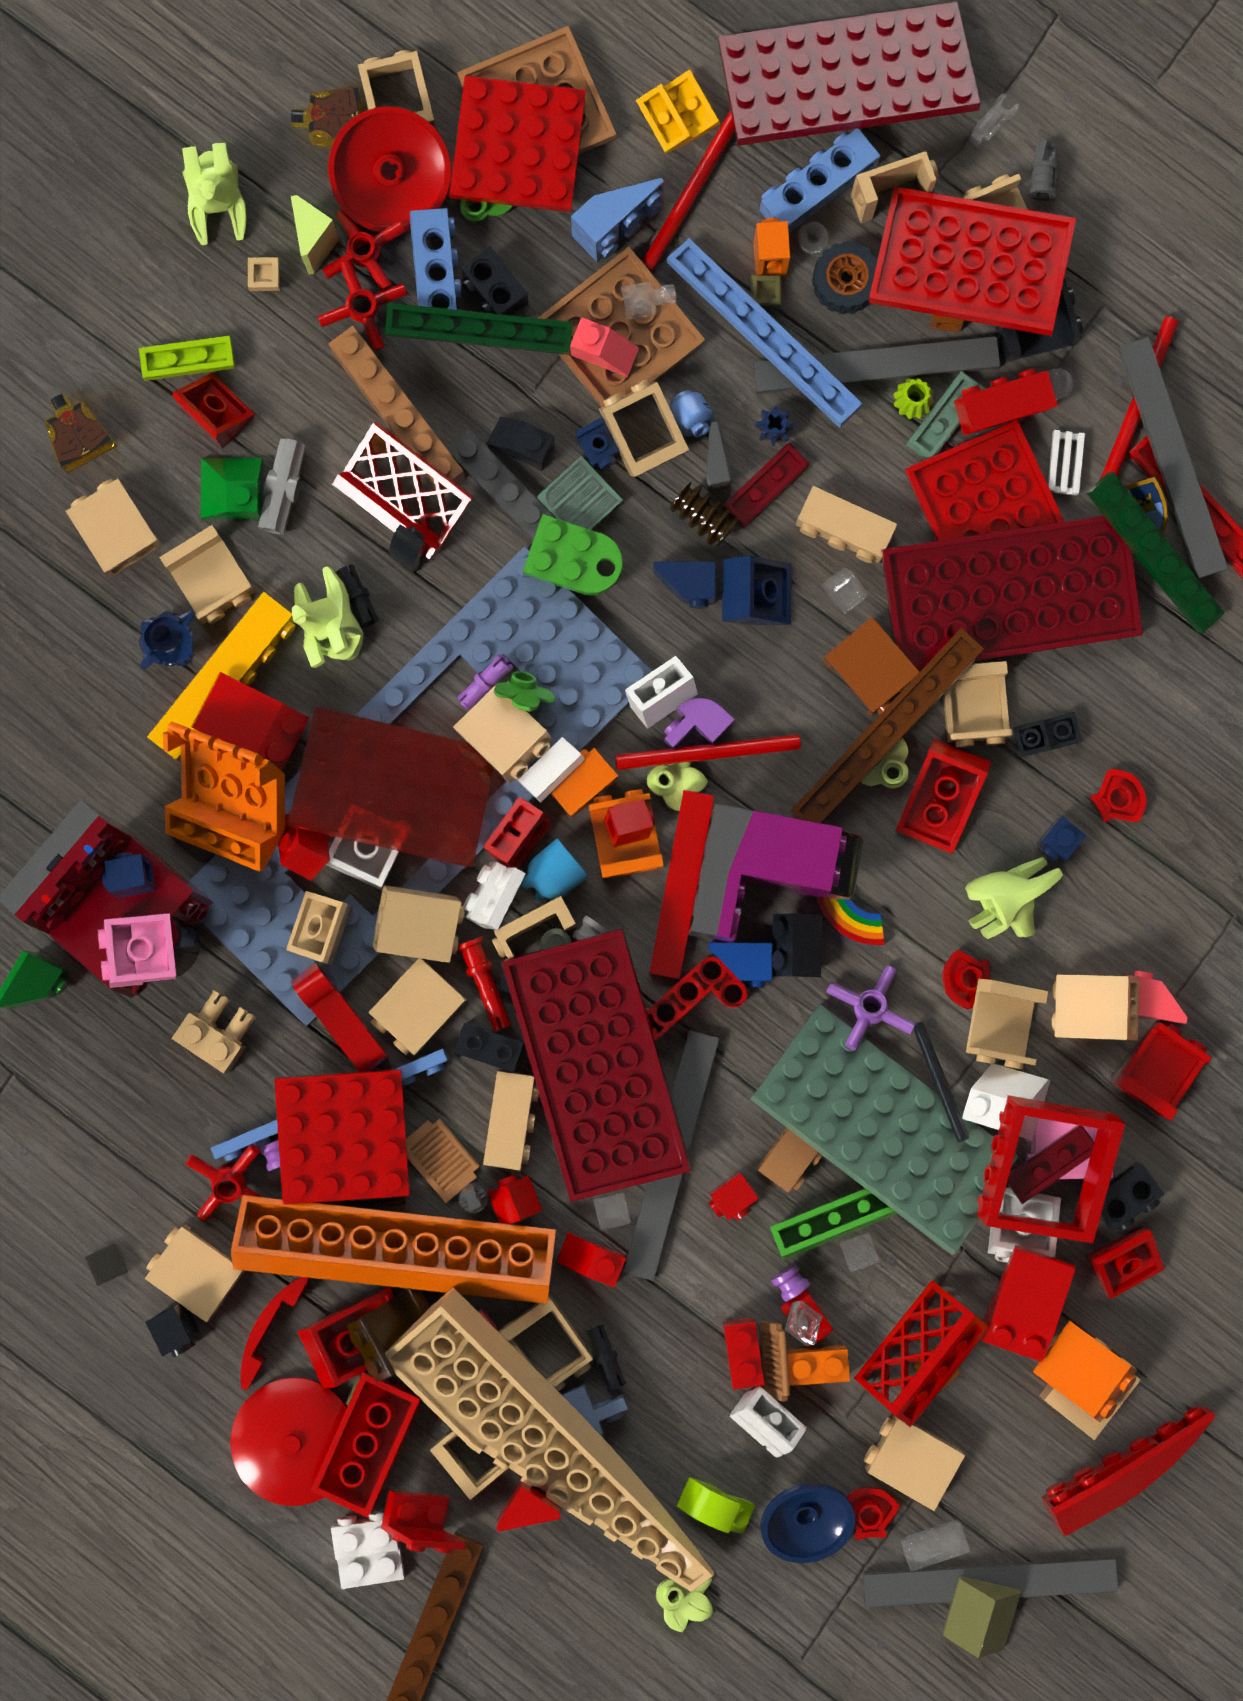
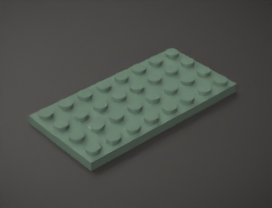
(879, 1127)

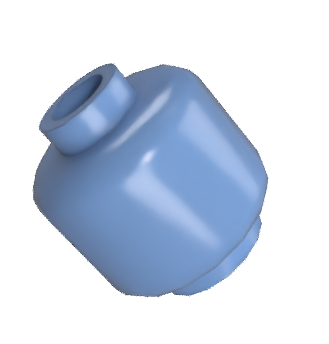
(691, 413)

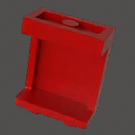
(1162, 1069)

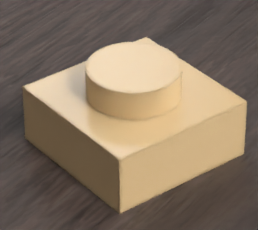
(264, 274)

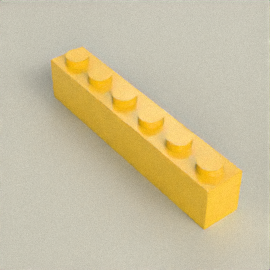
(238, 657)

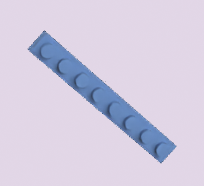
(764, 333)
(261, 1136)

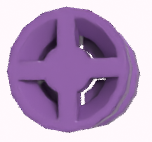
(271, 1153)
(790, 1282)

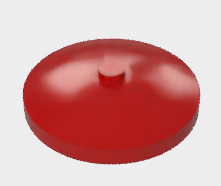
(388, 166)
(285, 1438)

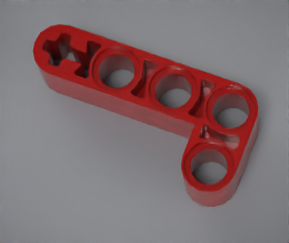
(703, 987)
(338, 1018)

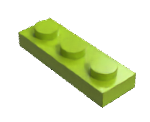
(187, 358)

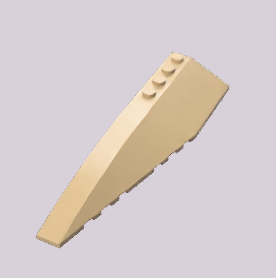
(523, 1422)

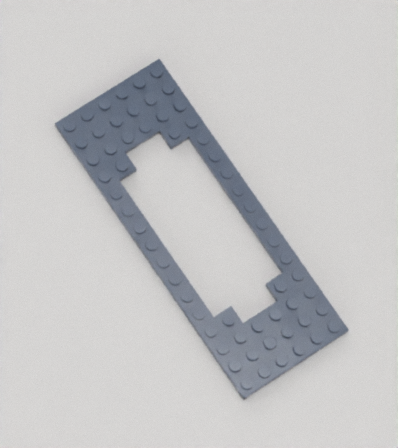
(540, 633)

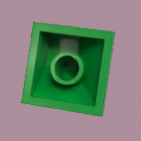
(231, 488)
(32, 980)

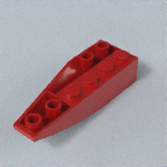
(1123, 1475)

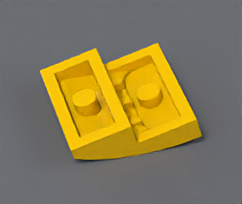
(678, 112)

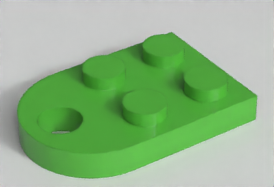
(570, 557)

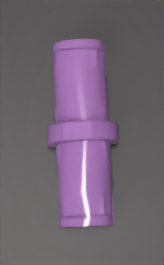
(485, 681)

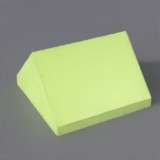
(315, 233)

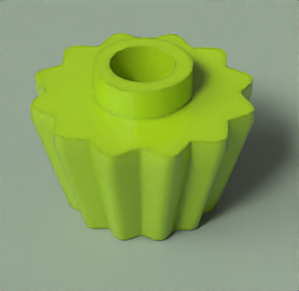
(909, 407)

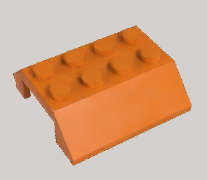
(228, 798)

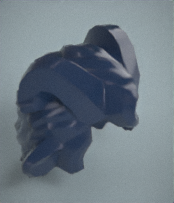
(167, 639)

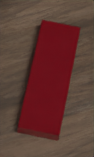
(766, 485)
(1050, 1164)

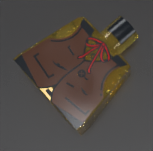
(327, 114)
(76, 434)

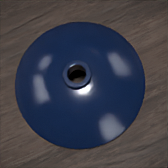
(807, 1523)

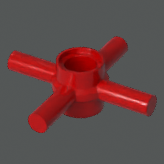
(356, 240)
(365, 318)
(225, 1172)

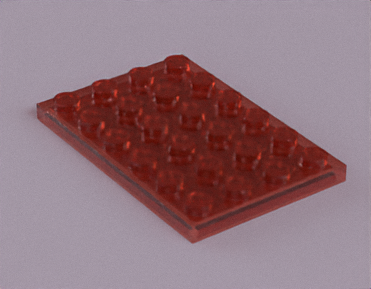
(391, 787)

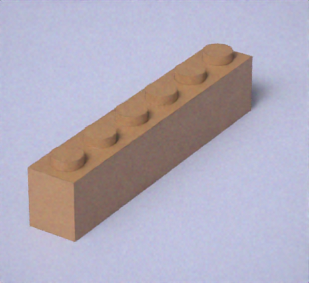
(392, 403)

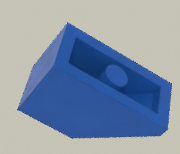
(746, 961)

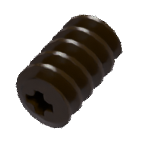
(703, 514)

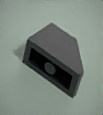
(522, 442)

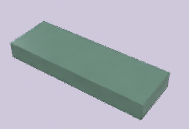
(941, 420)

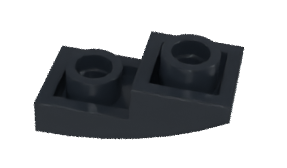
(407, 547)
(1047, 734)

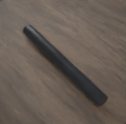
(940, 1082)

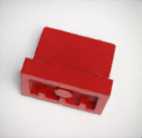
(419, 1521)

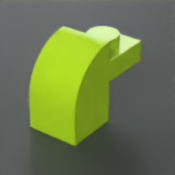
(715, 1507)

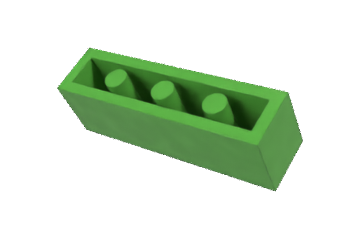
(829, 1223)

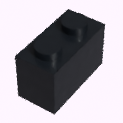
(796, 945)

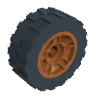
(827, 274)

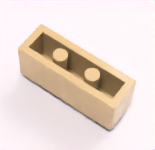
(845, 525)
(510, 1120)

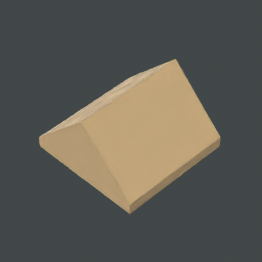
(319, 928)

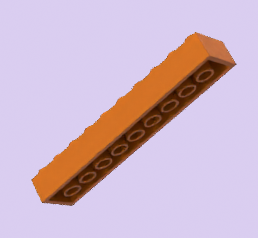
(393, 1249)

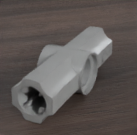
(282, 486)

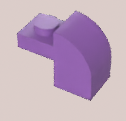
(703, 716)

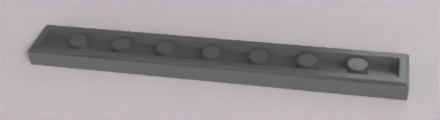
(892, 363)
(1172, 458)
(662, 1193)
(1032, 1579)

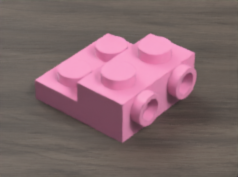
(137, 950)

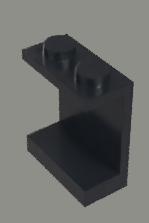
(1066, 332)

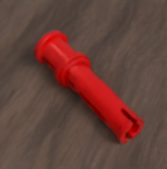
(479, 969)

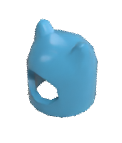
(553, 872)

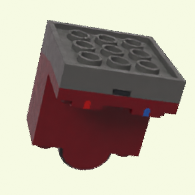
(66, 896)

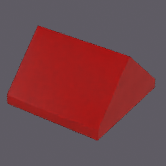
(214, 408)
(1126, 1261)
(526, 1508)

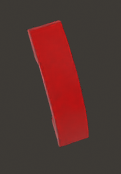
(251, 1360)

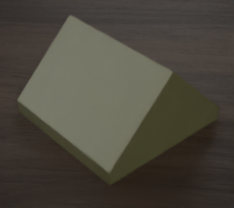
(980, 1616)

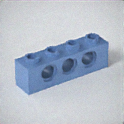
(849, 146)
(423, 226)

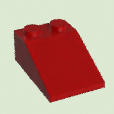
(250, 720)
(943, 796)
(1028, 1303)
(330, 1344)

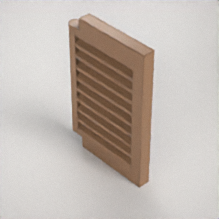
(441, 1159)
(774, 1360)

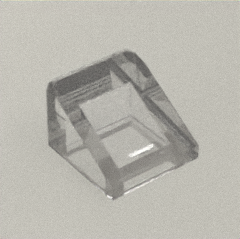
(844, 590)

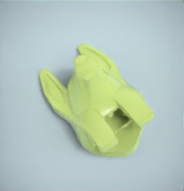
(213, 189)
(327, 622)
(1010, 898)

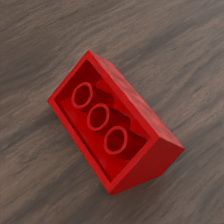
(367, 1444)

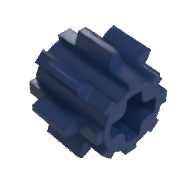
(774, 417)

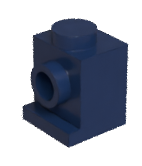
(591, 433)

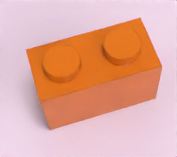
(771, 247)
(584, 783)
(818, 1365)

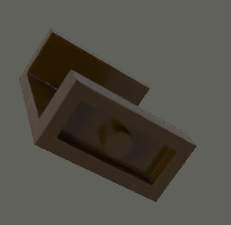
(383, 1327)

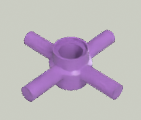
(866, 1018)

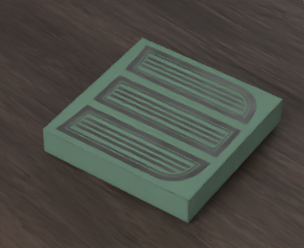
(580, 496)

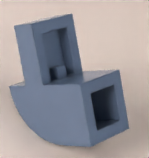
(610, 1409)

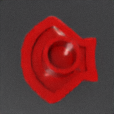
(1120, 797)
(961, 978)
(872, 1511)

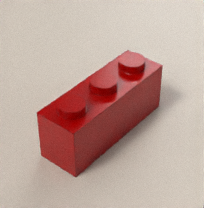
(1005, 401)

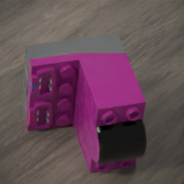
(771, 854)

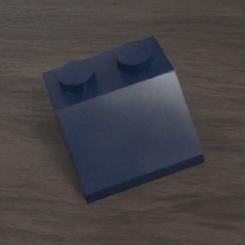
(756, 591)

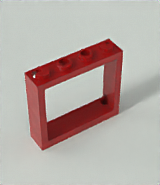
(1095, 1181)

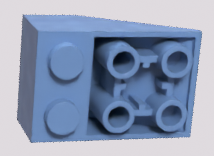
(615, 214)

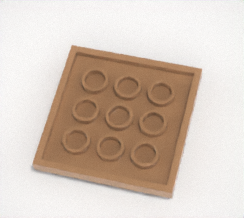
(552, 62)
(661, 338)

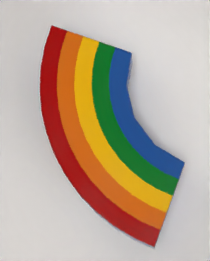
(852, 921)

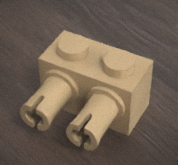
(214, 1045)

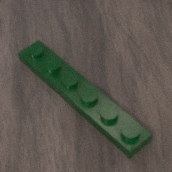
(478, 328)
(1155, 552)

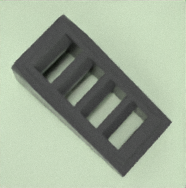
(718, 468)

